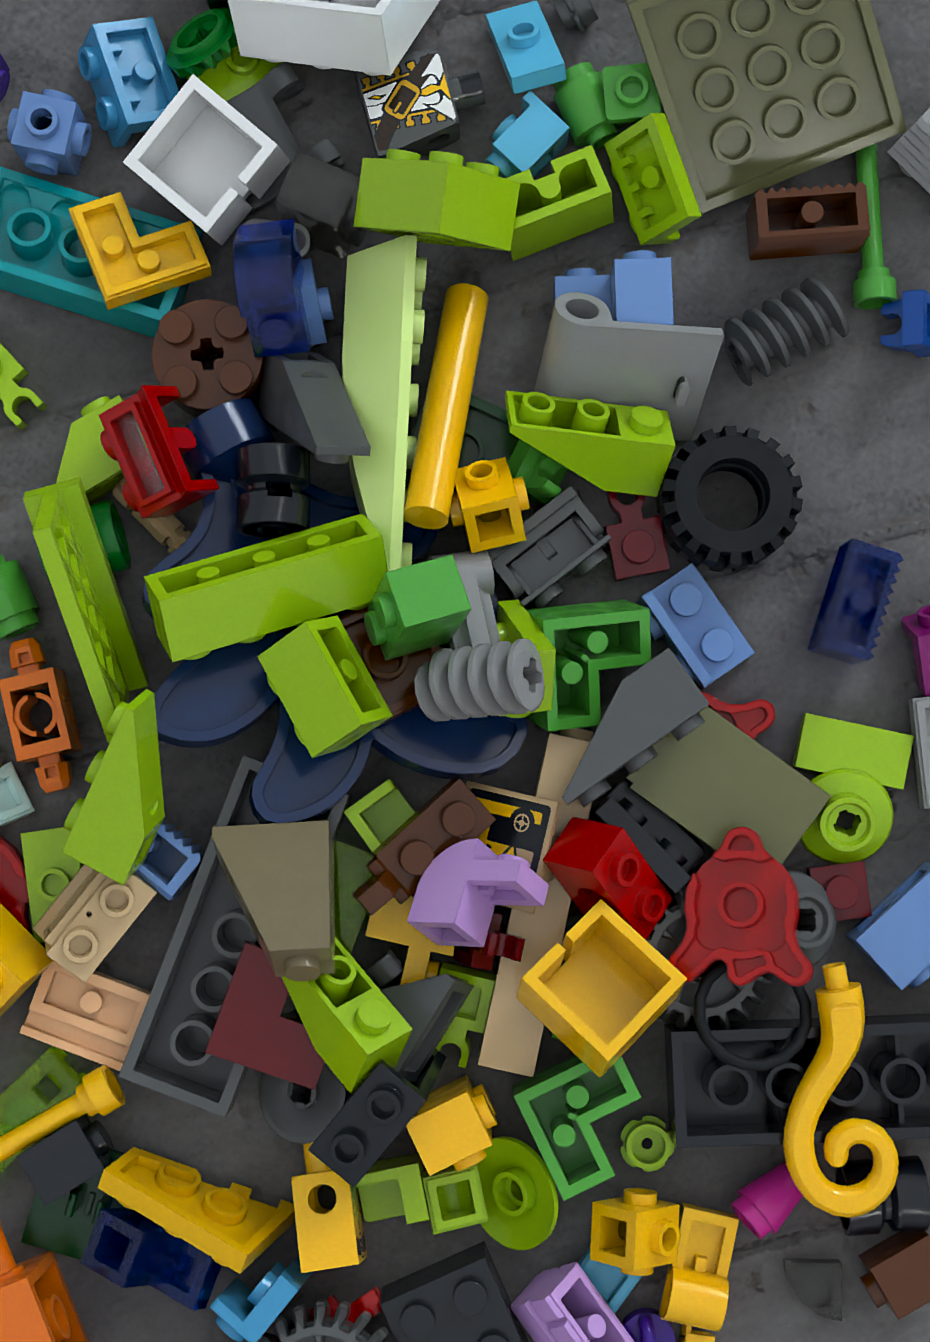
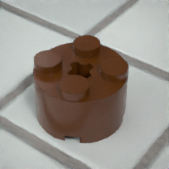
(188, 338)

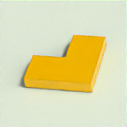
(132, 265)

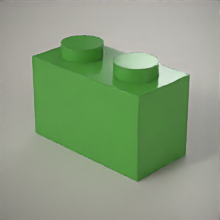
(417, 607)

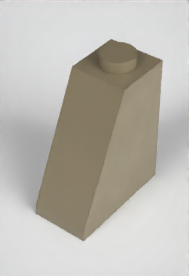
(285, 891)

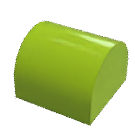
(454, 1199)

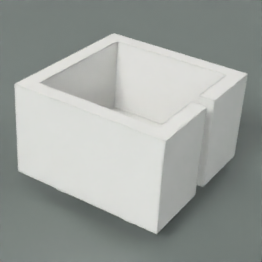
(207, 159)

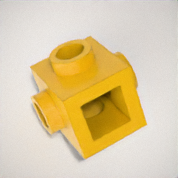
(489, 504)
(635, 1232)

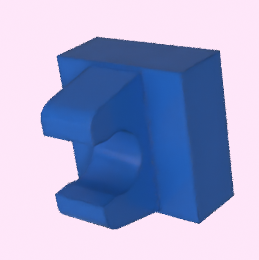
(915, 327)

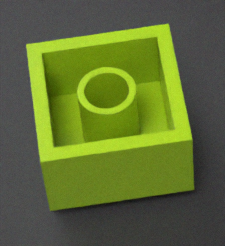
(437, 200)

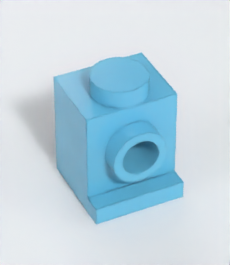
(528, 140)

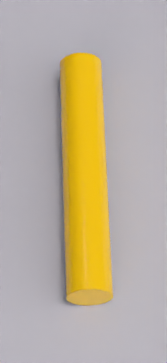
(446, 407)

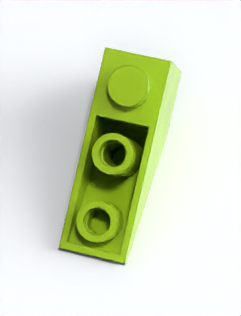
(602, 442)
(125, 798)
(349, 1020)

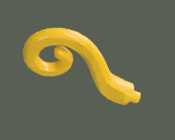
(842, 1031)

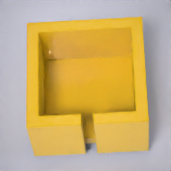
(603, 991)

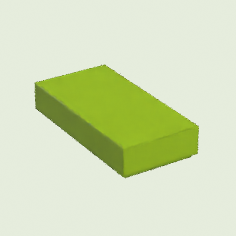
(837, 744)

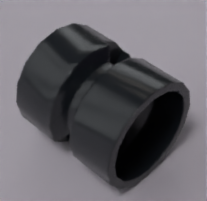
(273, 486)
(904, 1209)

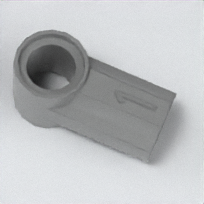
(478, 581)

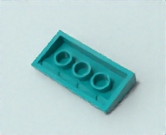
(47, 262)

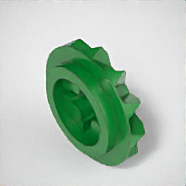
(202, 43)

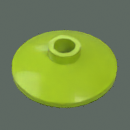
(517, 1194)

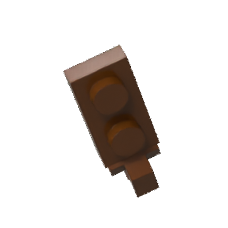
(403, 857)

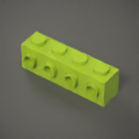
(266, 587)

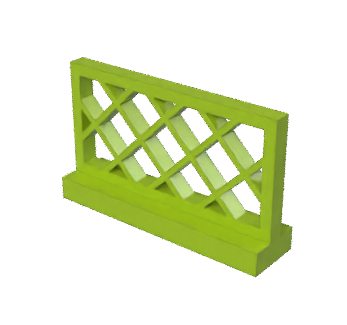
(86, 594)

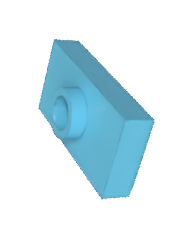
(526, 47)

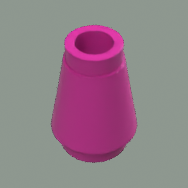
(767, 1201)

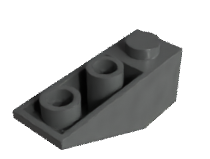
(310, 404)
(643, 711)

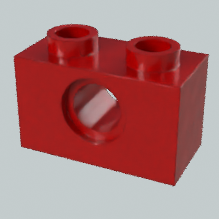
(605, 864)

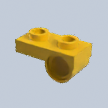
(698, 1282)

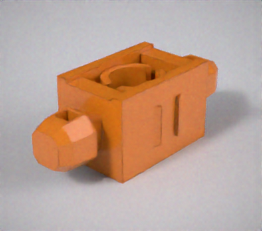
(28, 659)

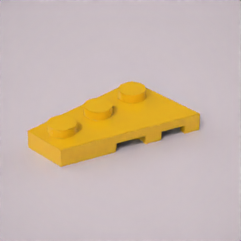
(206, 1216)

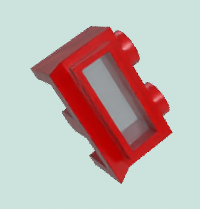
(151, 453)

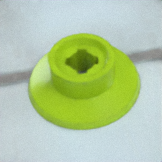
(871, 827)

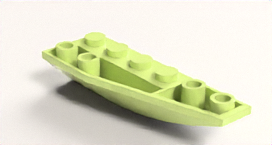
(378, 348)

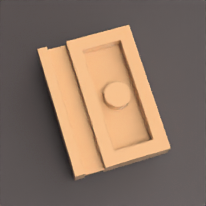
(87, 1017)

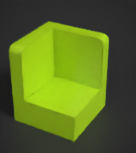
(379, 814)
(394, 1189)

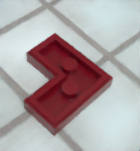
(255, 1031)

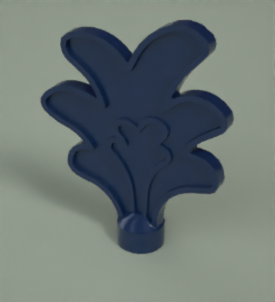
(229, 690)

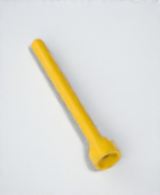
(96, 1095)

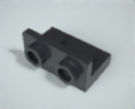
(656, 835)

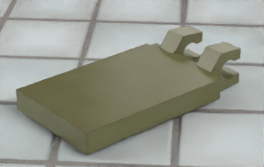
(728, 781)

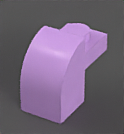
(463, 887)

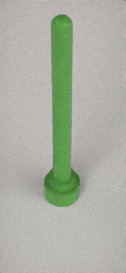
(873, 283)

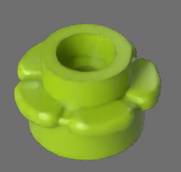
(646, 1158)

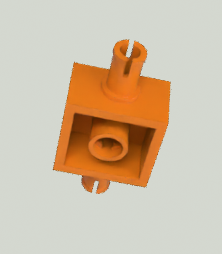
(35, 1300)

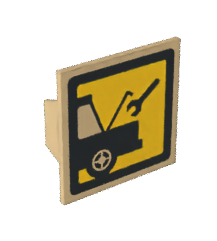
(521, 828)

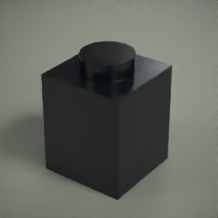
(67, 1158)

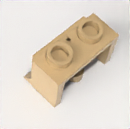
(91, 919)

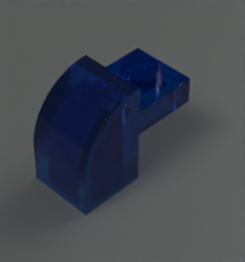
(269, 287)
(141, 1253)

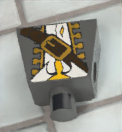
(417, 104)

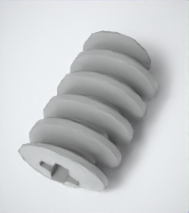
(481, 681)

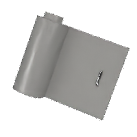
(627, 361)

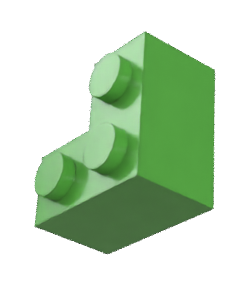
(586, 641)
(560, 1114)

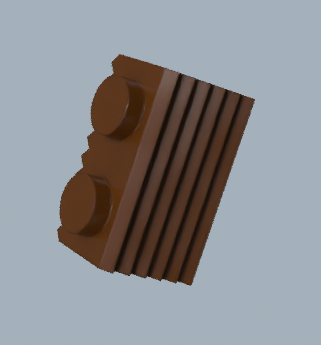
(807, 221)

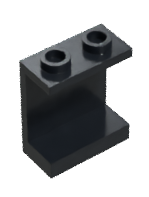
(373, 1118)

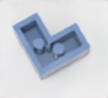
(634, 291)

